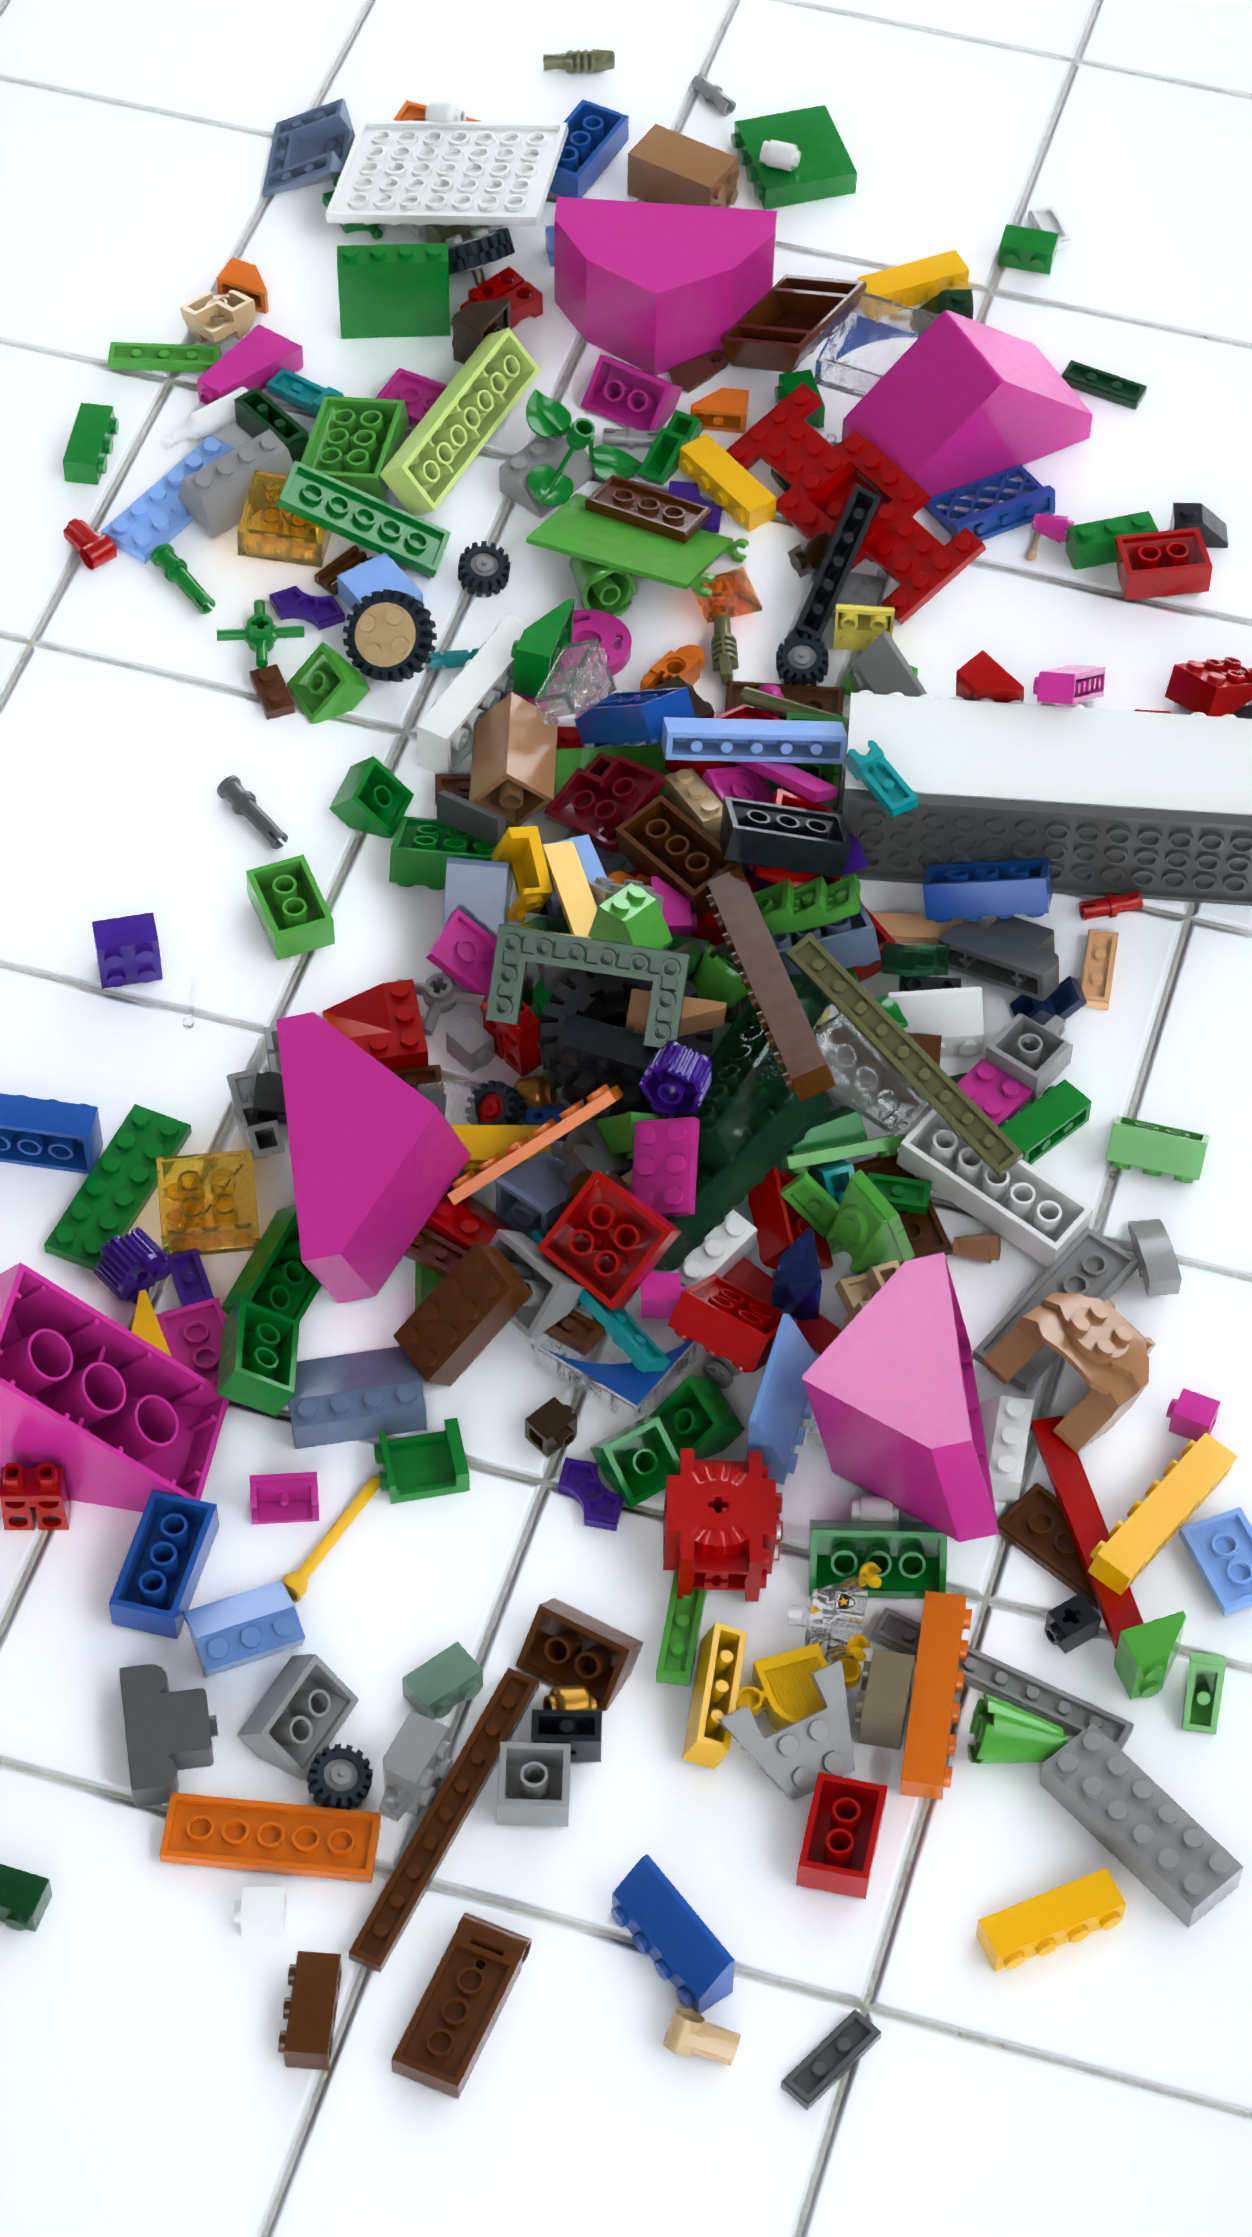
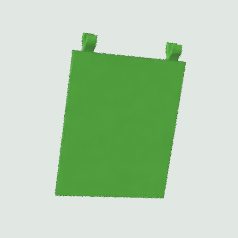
(633, 549)

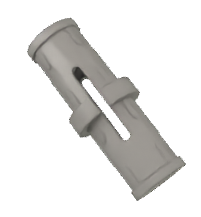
(713, 94)
(629, 437)

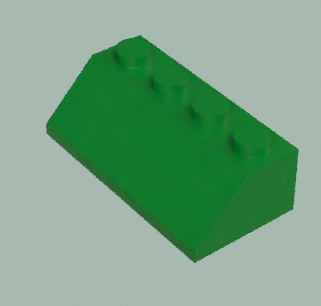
(275, 1271)
(907, 1553)

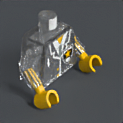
(838, 1616)

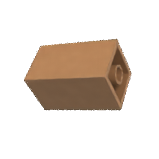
(681, 171)
(513, 760)

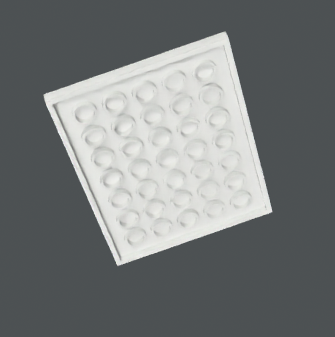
(448, 173)

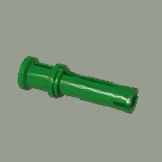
(176, 571)

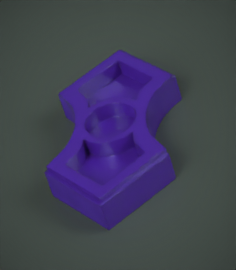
(690, 492)
(318, 610)
(599, 1505)

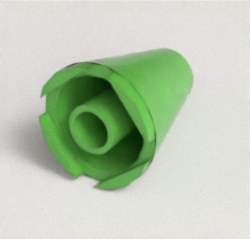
(602, 586)
(719, 978)
(1011, 1734)

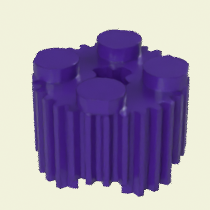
(676, 1080)
(132, 1265)

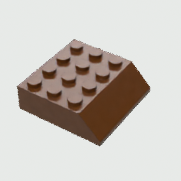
(791, 322)

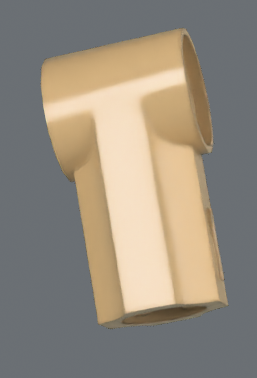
(692, 2034)

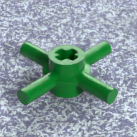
(260, 633)

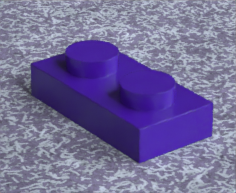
(189, 1277)

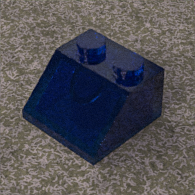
(798, 1279)

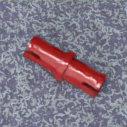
(1110, 905)

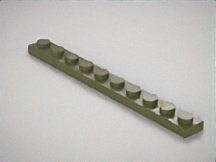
(905, 1055)

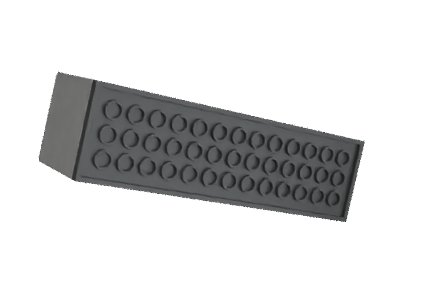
(1099, 791)

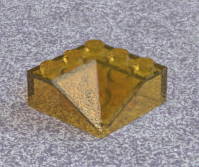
(276, 533)
(208, 1202)

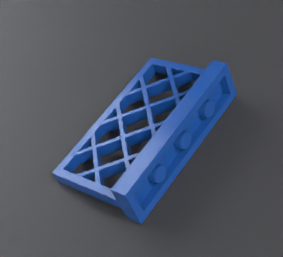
(993, 516)

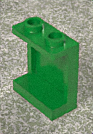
(423, 1464)

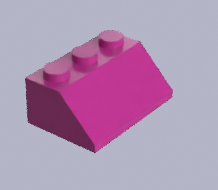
(630, 395)

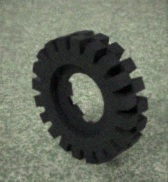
(596, 998)

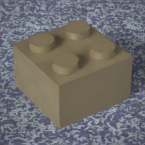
(884, 1698)

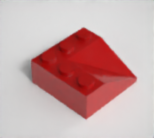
(384, 1024)
(608, 1240)
(727, 1322)

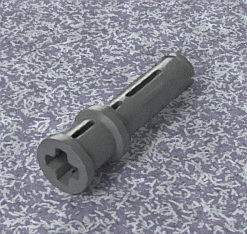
(245, 804)

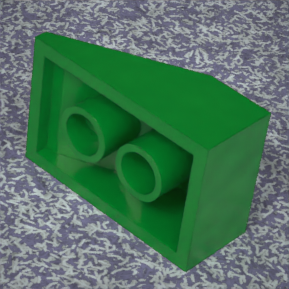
(540, 648)

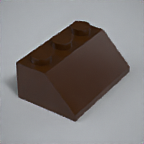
(578, 1650)

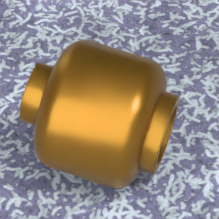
(536, 1091)
(569, 1698)

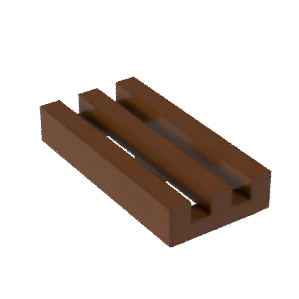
(344, 562)

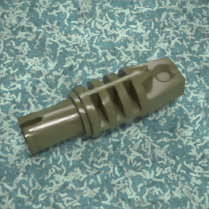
(580, 61)
(724, 649)

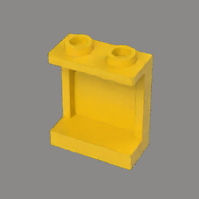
(525, 855)

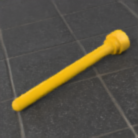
(296, 1581)

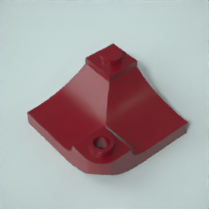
(604, 798)

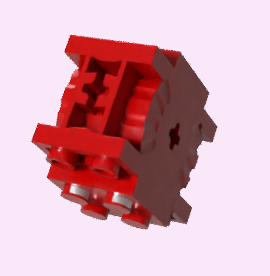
(721, 1524)

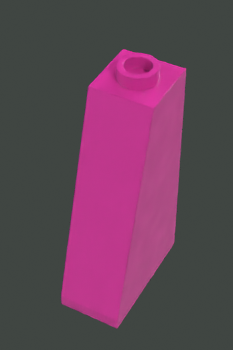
(250, 364)

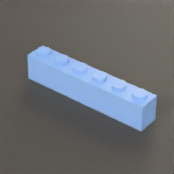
(754, 740)

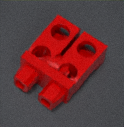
(519, 292)
(517, 1040)
(33, 1494)

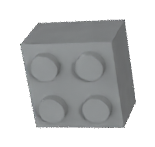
(534, 1784)

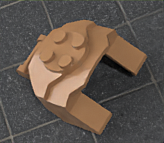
(1096, 1344)

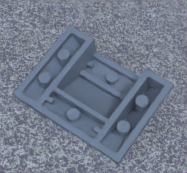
(309, 148)

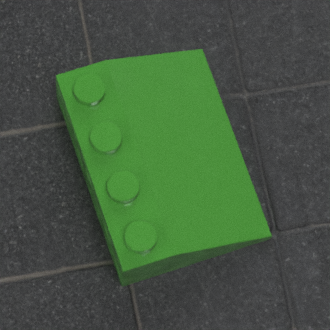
(357, 440)

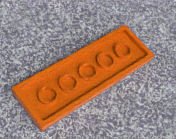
(524, 1148)
(271, 1837)

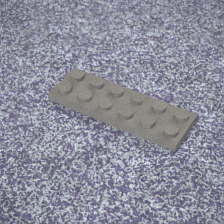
(1086, 1267)

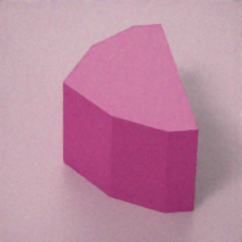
(659, 276)

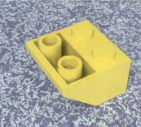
(860, 625)

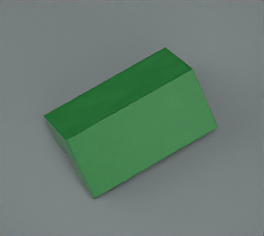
(835, 1128)

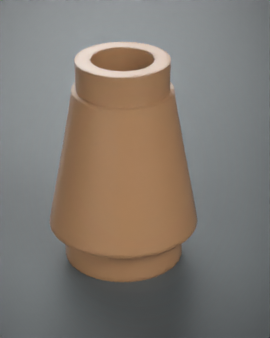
(978, 1247)

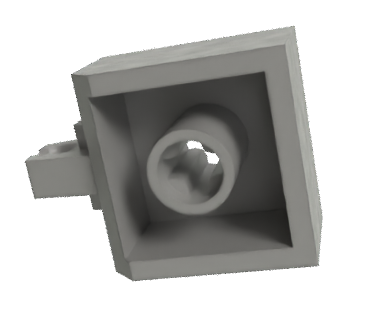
(1031, 1051)
(414, 1766)

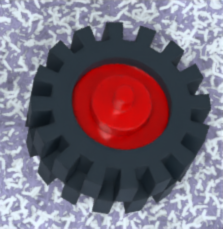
(498, 1104)

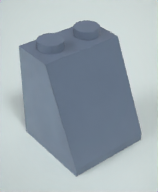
(479, 891)
(532, 1194)

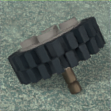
(478, 251)

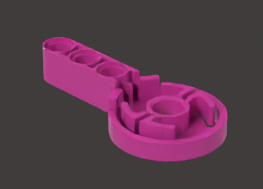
(606, 628)

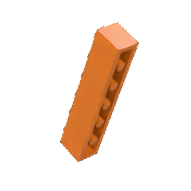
(933, 1696)

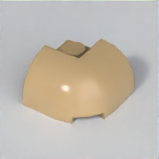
(219, 316)
(859, 1289)

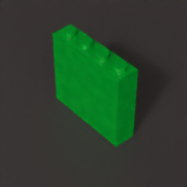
(824, 162)
(393, 290)

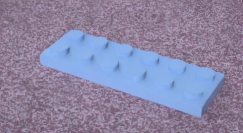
(158, 512)

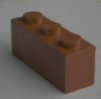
(311, 2010)

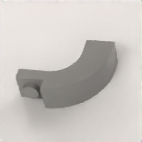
(261, 1137)

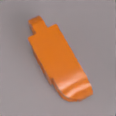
(685, 662)

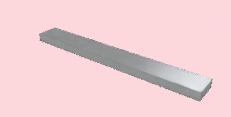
(1009, 1683)

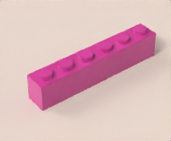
(1070, 684)

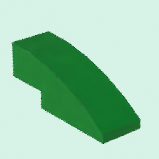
(665, 451)

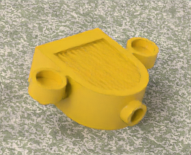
(785, 1685)

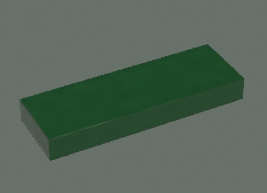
(1104, 385)

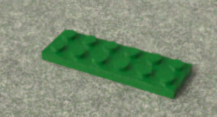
(363, 519)
(117, 1186)

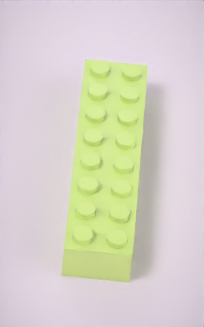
(460, 422)

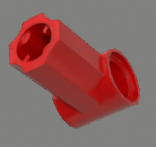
(93, 548)

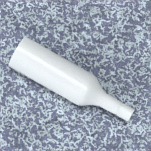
(206, 420)

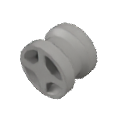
(721, 1371)

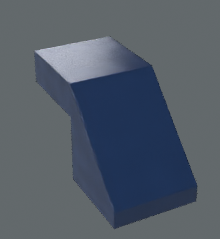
(1062, 1002)

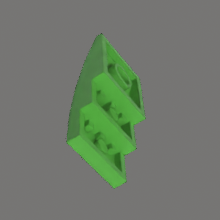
(809, 904)

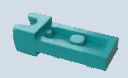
(300, 391)
(881, 780)

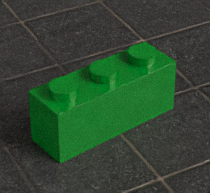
(90, 443)
(1094, 541)
(1047, 1120)

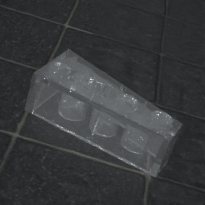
(575, 682)
(866, 1078)

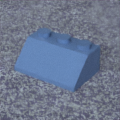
(244, 1628)

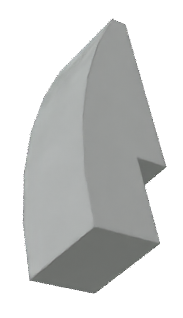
(1156, 1256)

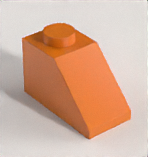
(245, 279)
(723, 410)

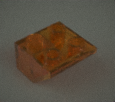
(730, 595)

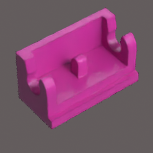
(284, 1498)

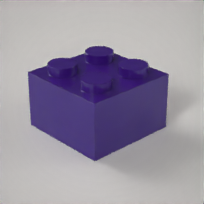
(127, 950)

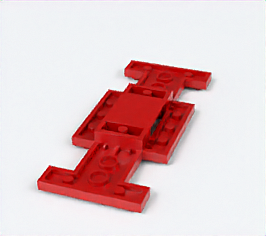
(825, 476)

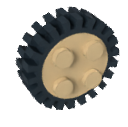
(389, 636)

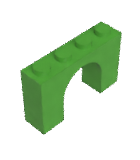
(570, 759)

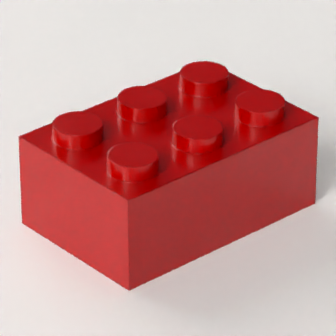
(841, 1835)

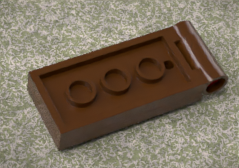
(461, 2005)

